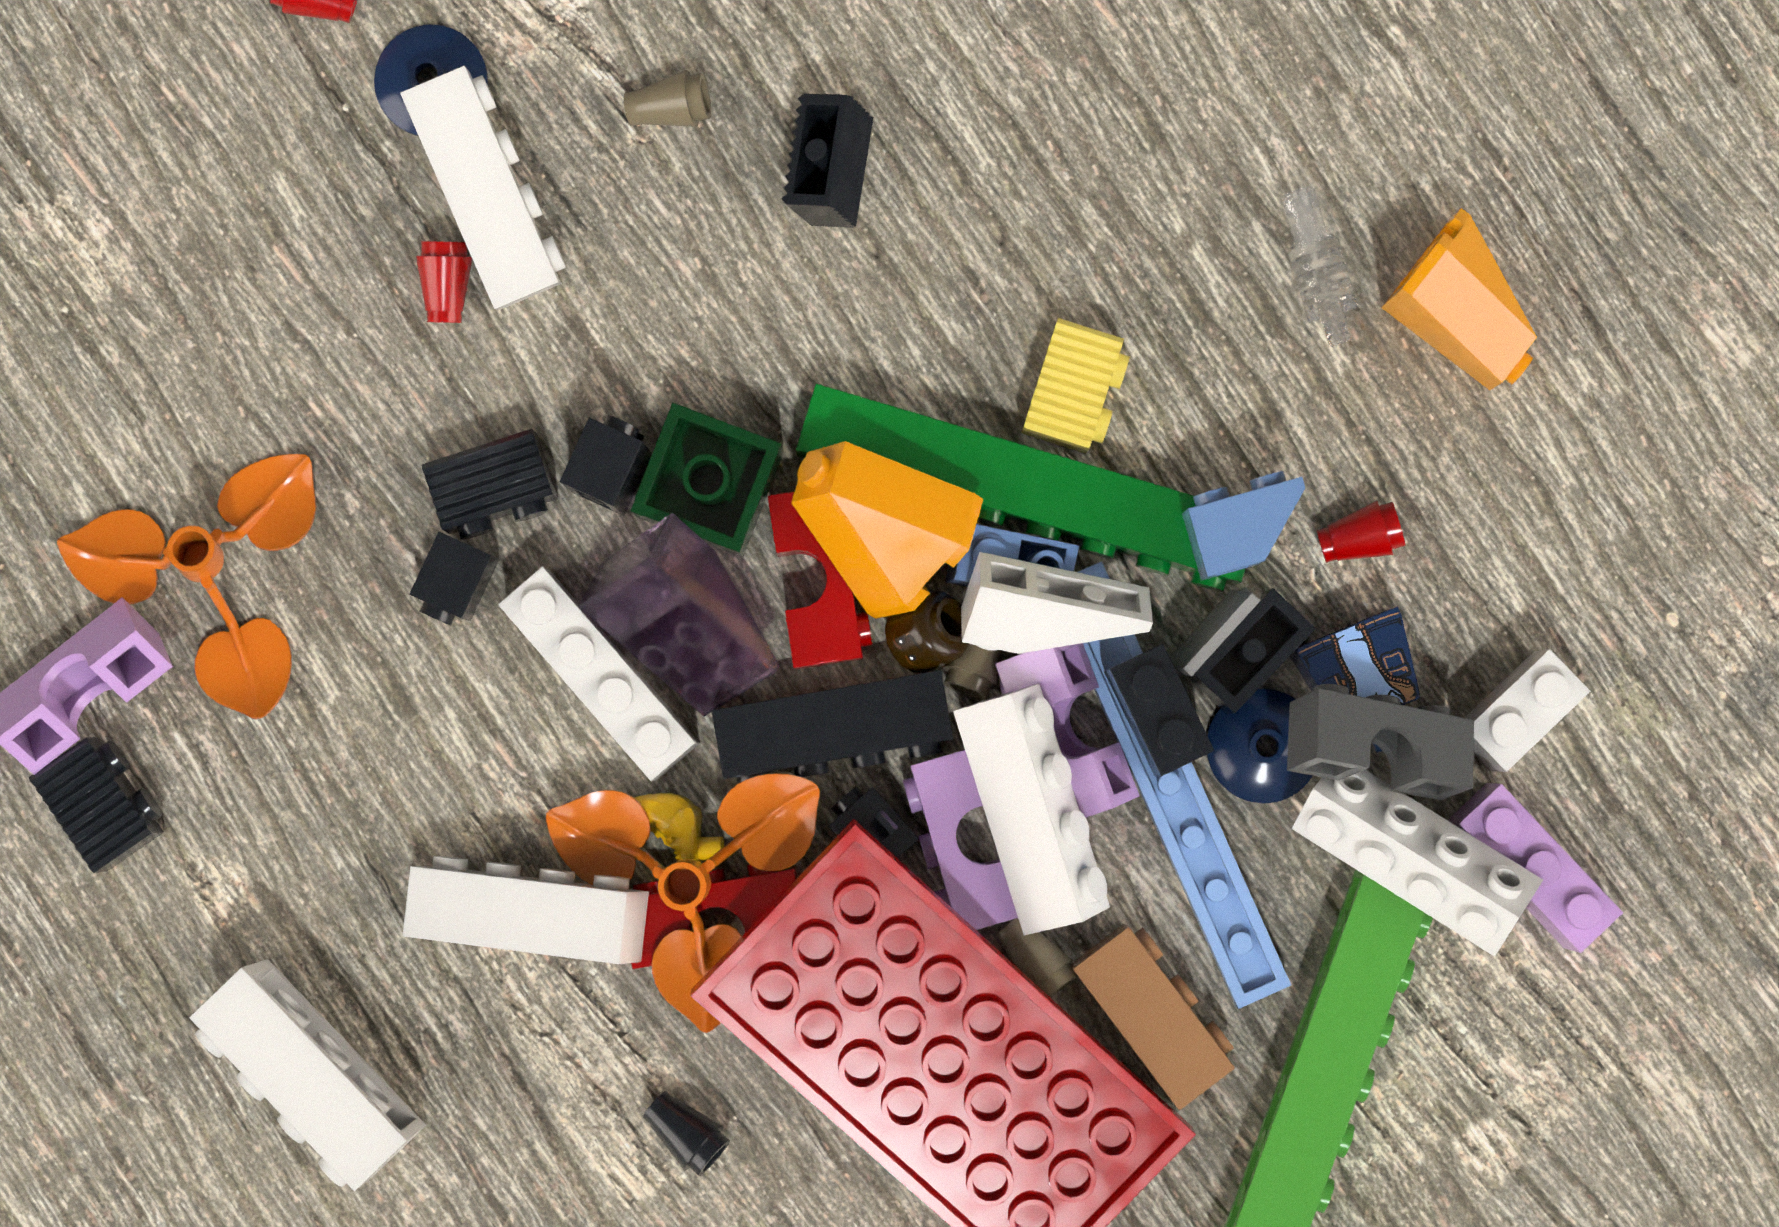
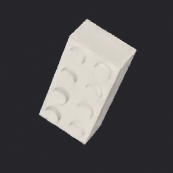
(306, 1073)

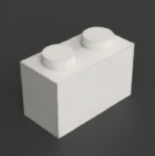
(1524, 709)

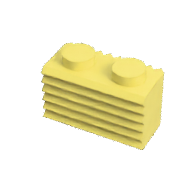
(1074, 386)

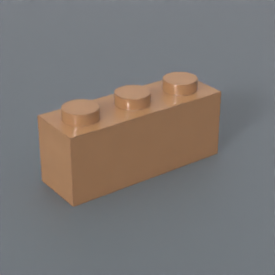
(1154, 1014)

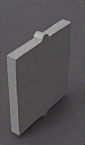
(1213, 631)

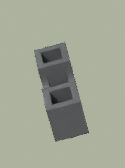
(1424, 745)

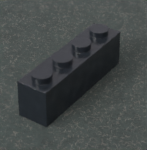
(833, 726)

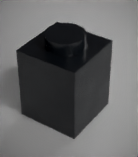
(453, 579)

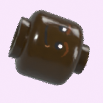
(928, 635)

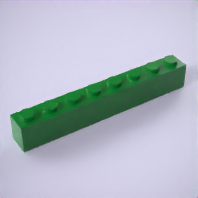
(1020, 482)

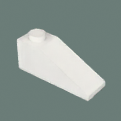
(1043, 607)

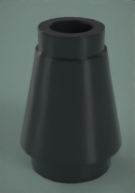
(686, 1133)

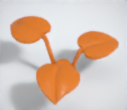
(123, 549)
(604, 835)

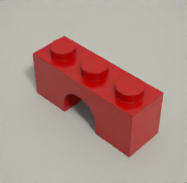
(830, 627)
(744, 896)

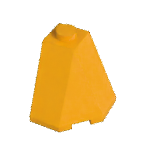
(1465, 306)
(883, 523)

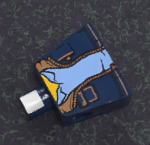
(1364, 657)

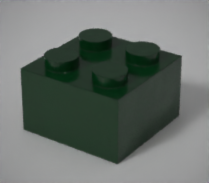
(708, 478)

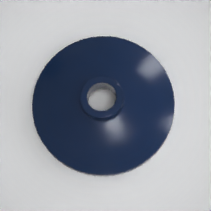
(412, 52)
(1235, 756)

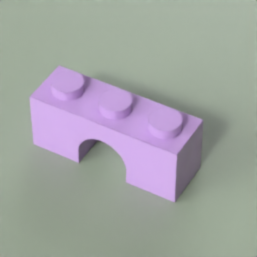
(45, 703)
(1098, 774)
(945, 794)
(1567, 899)

